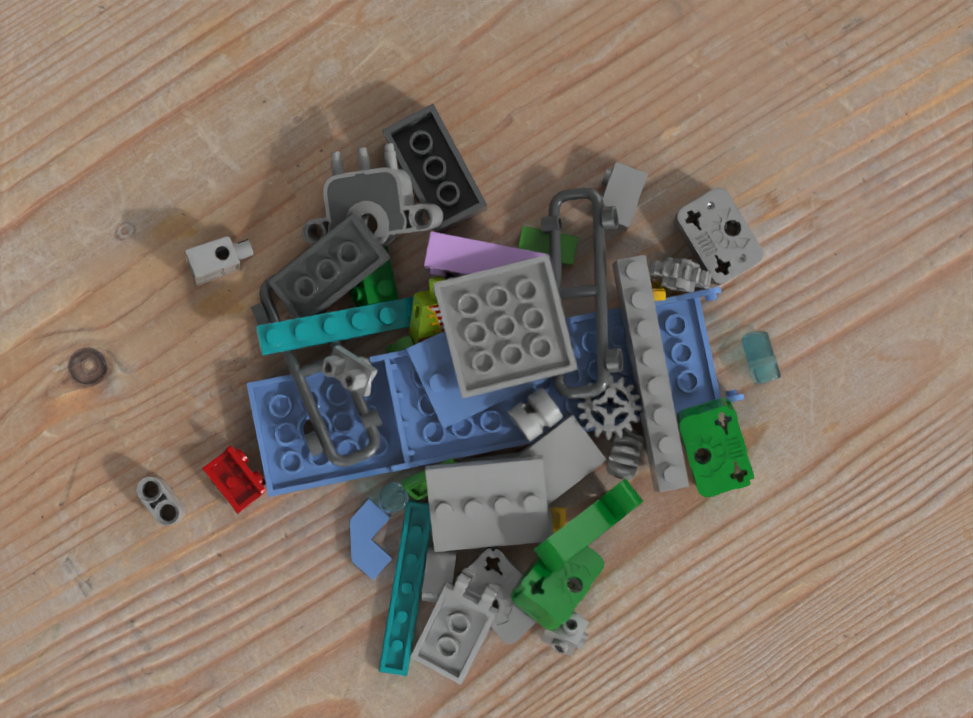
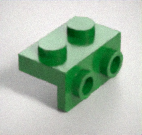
(376, 287)

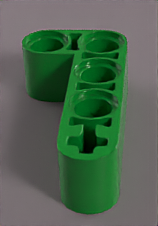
(588, 525)

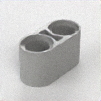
(158, 503)
(438, 572)

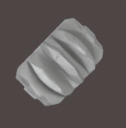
(625, 455)

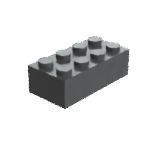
(435, 167)

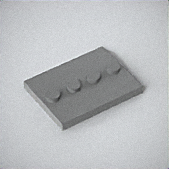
(488, 503)

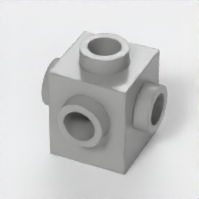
(568, 635)

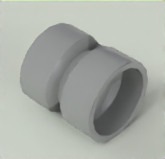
(535, 414)

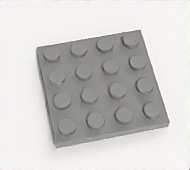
(505, 326)

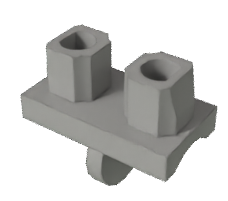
(351, 370)

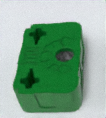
(722, 446)
(550, 599)

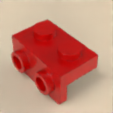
(235, 479)

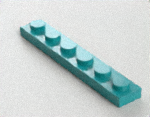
(334, 326)

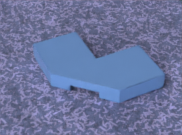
(365, 551)

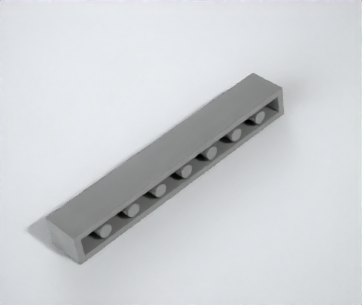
(650, 374)

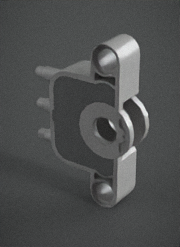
(374, 192)

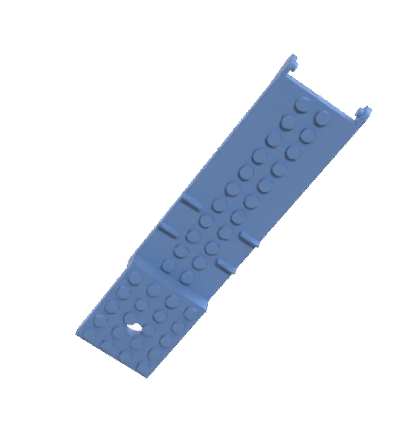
(411, 428)

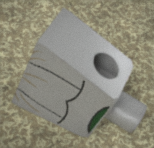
(206, 265)

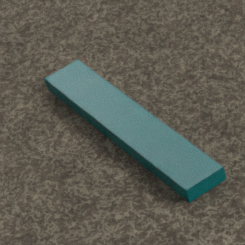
(406, 589)

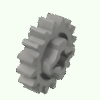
(680, 274)
(623, 408)

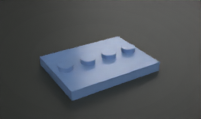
(438, 376)

